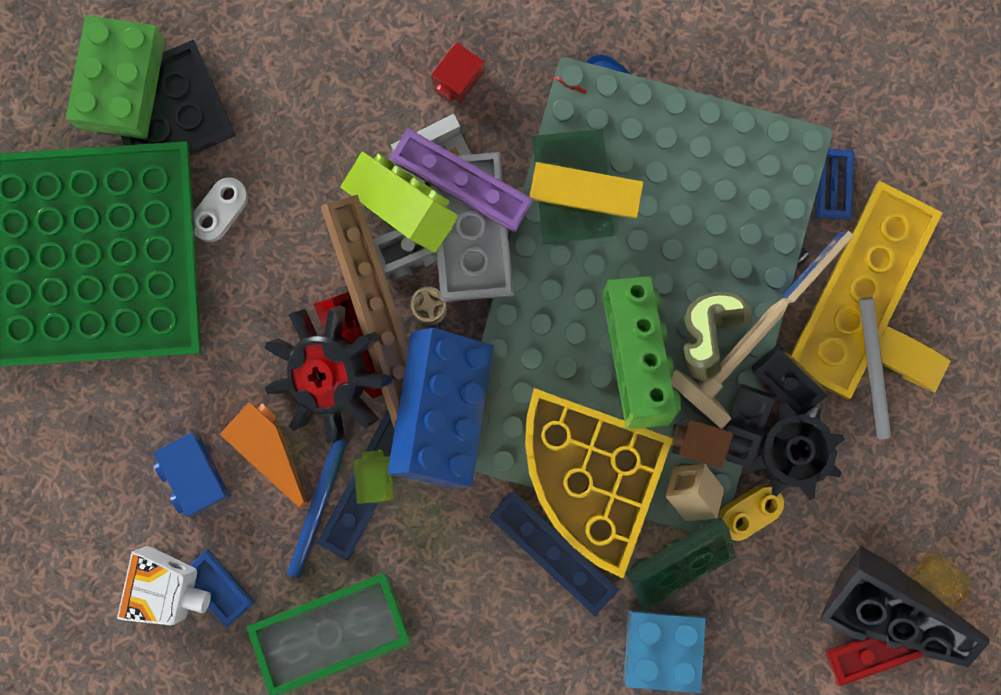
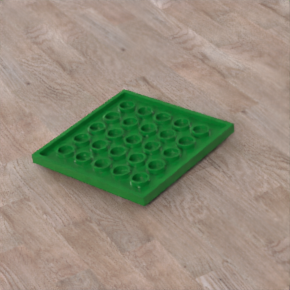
(97, 254)

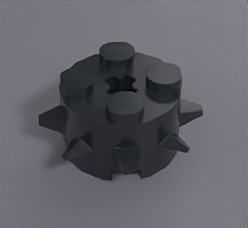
(816, 448)

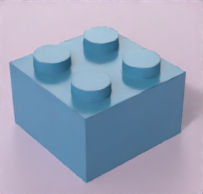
(664, 651)

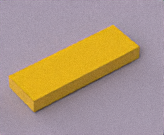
(586, 190)

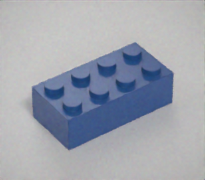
(441, 408)

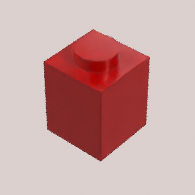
(457, 73)

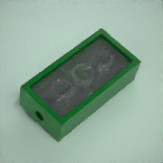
(330, 635)

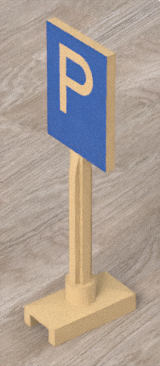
(703, 392)

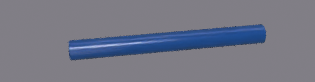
(316, 509)

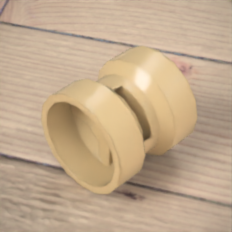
(426, 301)

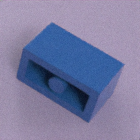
(190, 475)

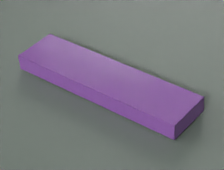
(461, 180)

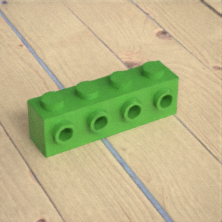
(640, 353)

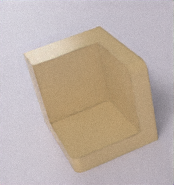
(695, 492)

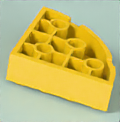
(592, 476)

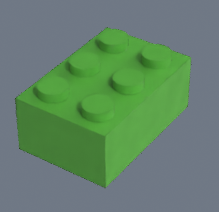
(115, 77)

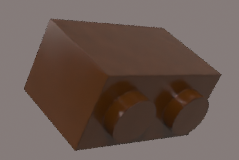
(700, 442)

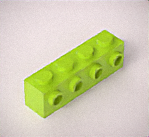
(400, 200)

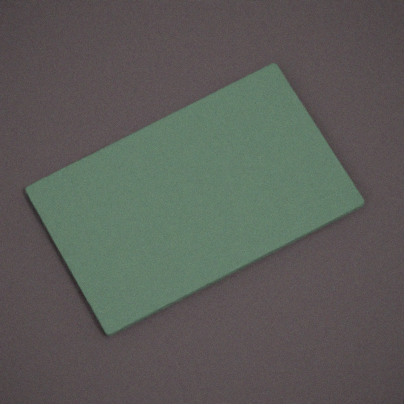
(715, 214)

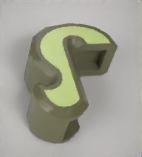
(701, 319)

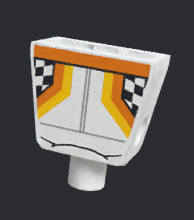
(160, 589)

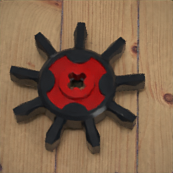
(326, 373)

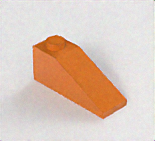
(265, 447)

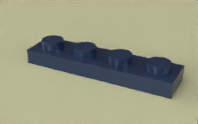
(554, 553)

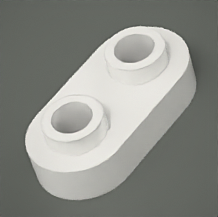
(222, 211)

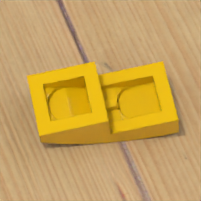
(912, 359)

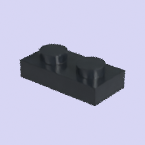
(789, 380)

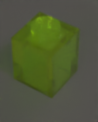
(372, 479)

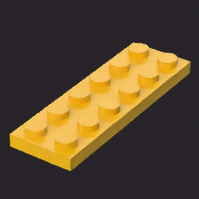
(872, 264)

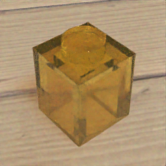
(941, 579)

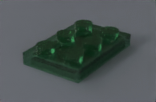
(577, 151)
(681, 563)

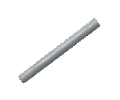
(875, 367)

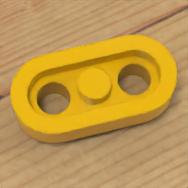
(752, 510)

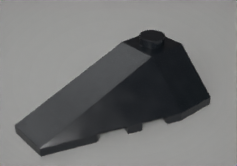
(889, 606)

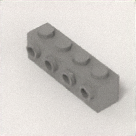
(401, 255)

